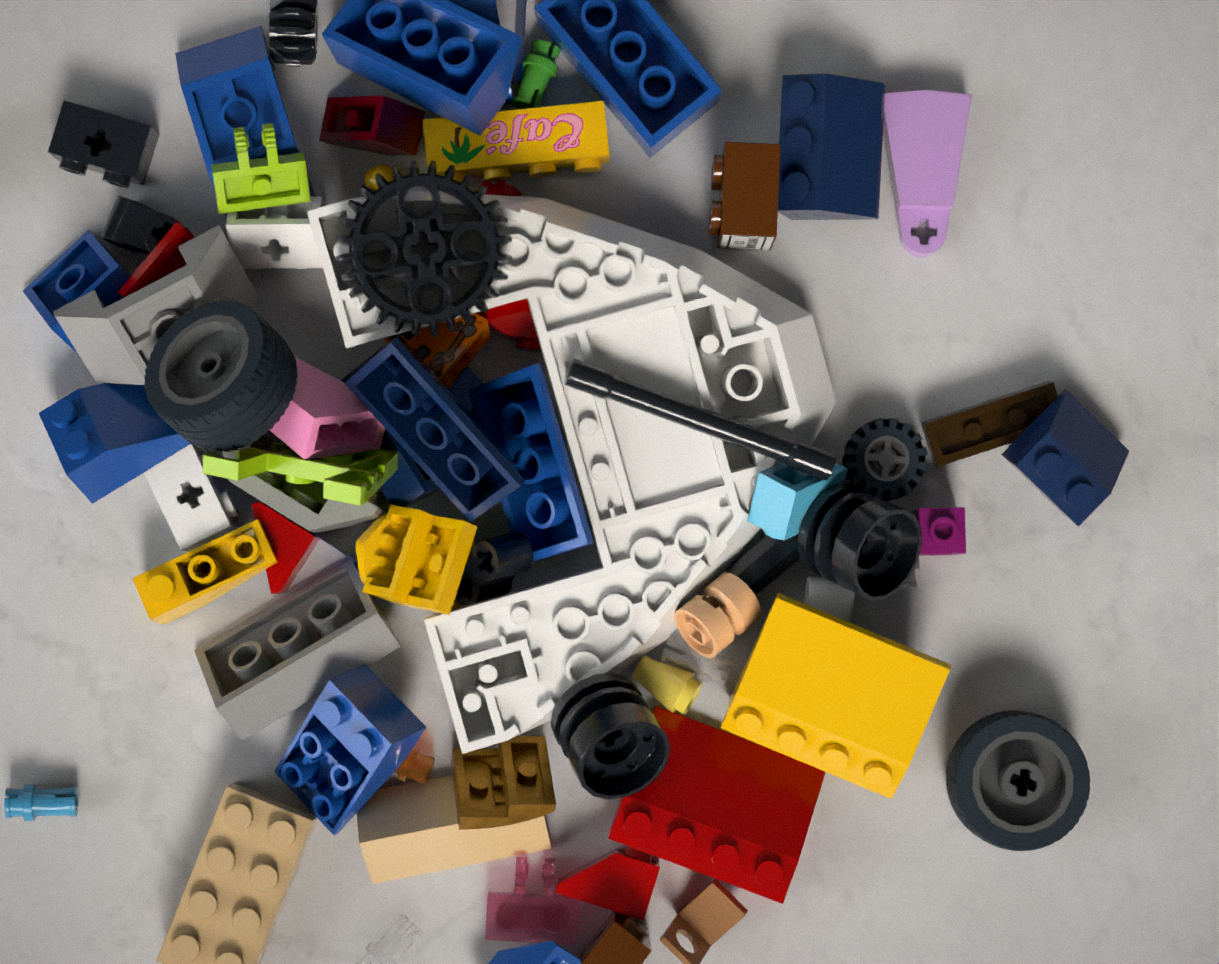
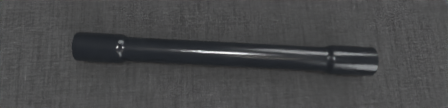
(609, 386)

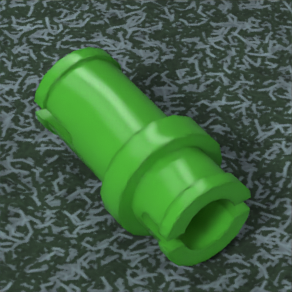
(538, 69)

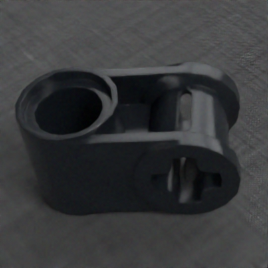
(136, 226)

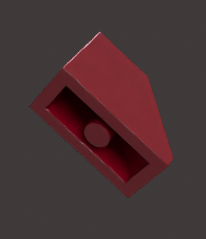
(372, 124)

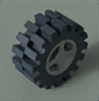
(887, 444)

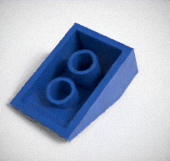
(108, 436)

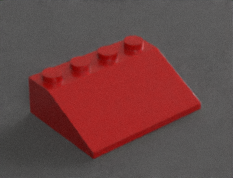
(723, 808)

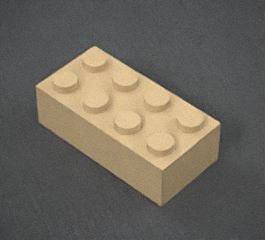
(239, 880)

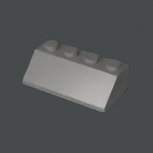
(294, 649)

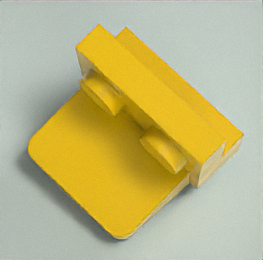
(415, 558)

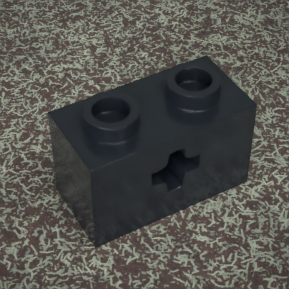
(84, 127)

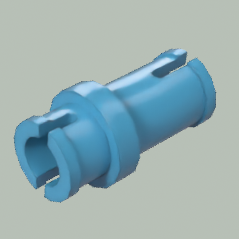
(40, 802)

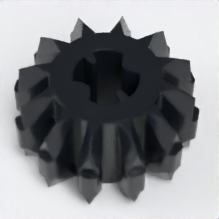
(293, 31)

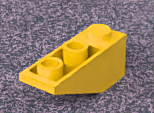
(204, 573)

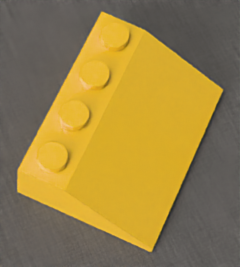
(835, 696)

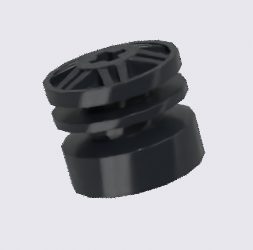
(859, 542)
(610, 736)

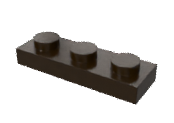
(986, 424)

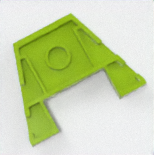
(345, 477)

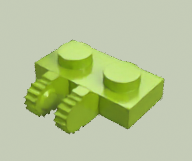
(260, 181)

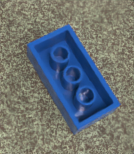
(632, 65)

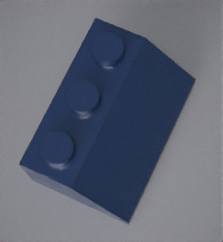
(830, 147)

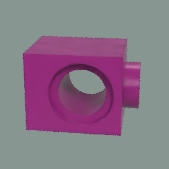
(942, 530)

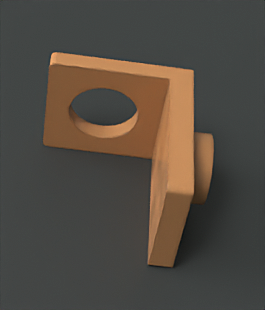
(703, 922)

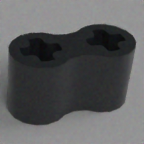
(493, 567)

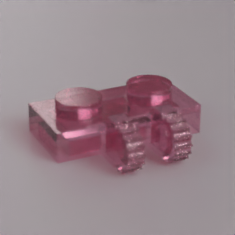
(532, 916)

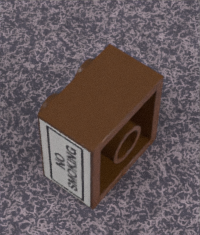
(747, 196)

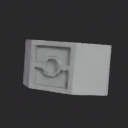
(120, 337)
(300, 506)

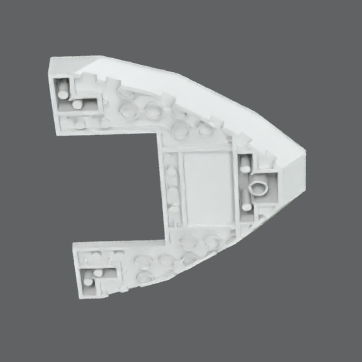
(657, 495)

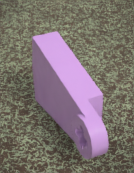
(924, 155)

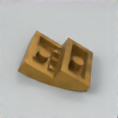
(503, 783)

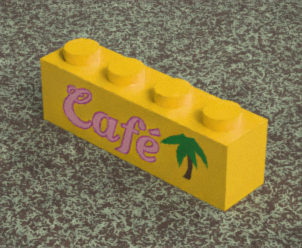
(522, 141)

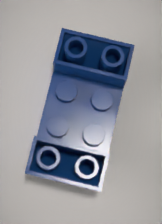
(232, 87)

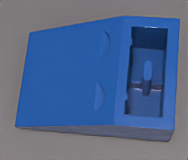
(348, 746)

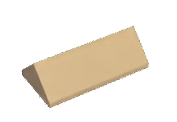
(416, 832)

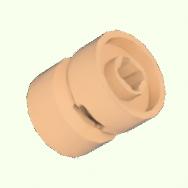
(717, 615)

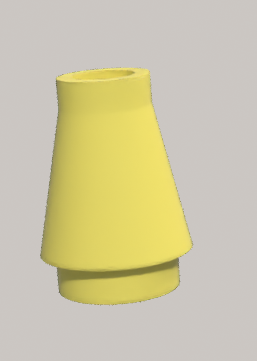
(668, 684)

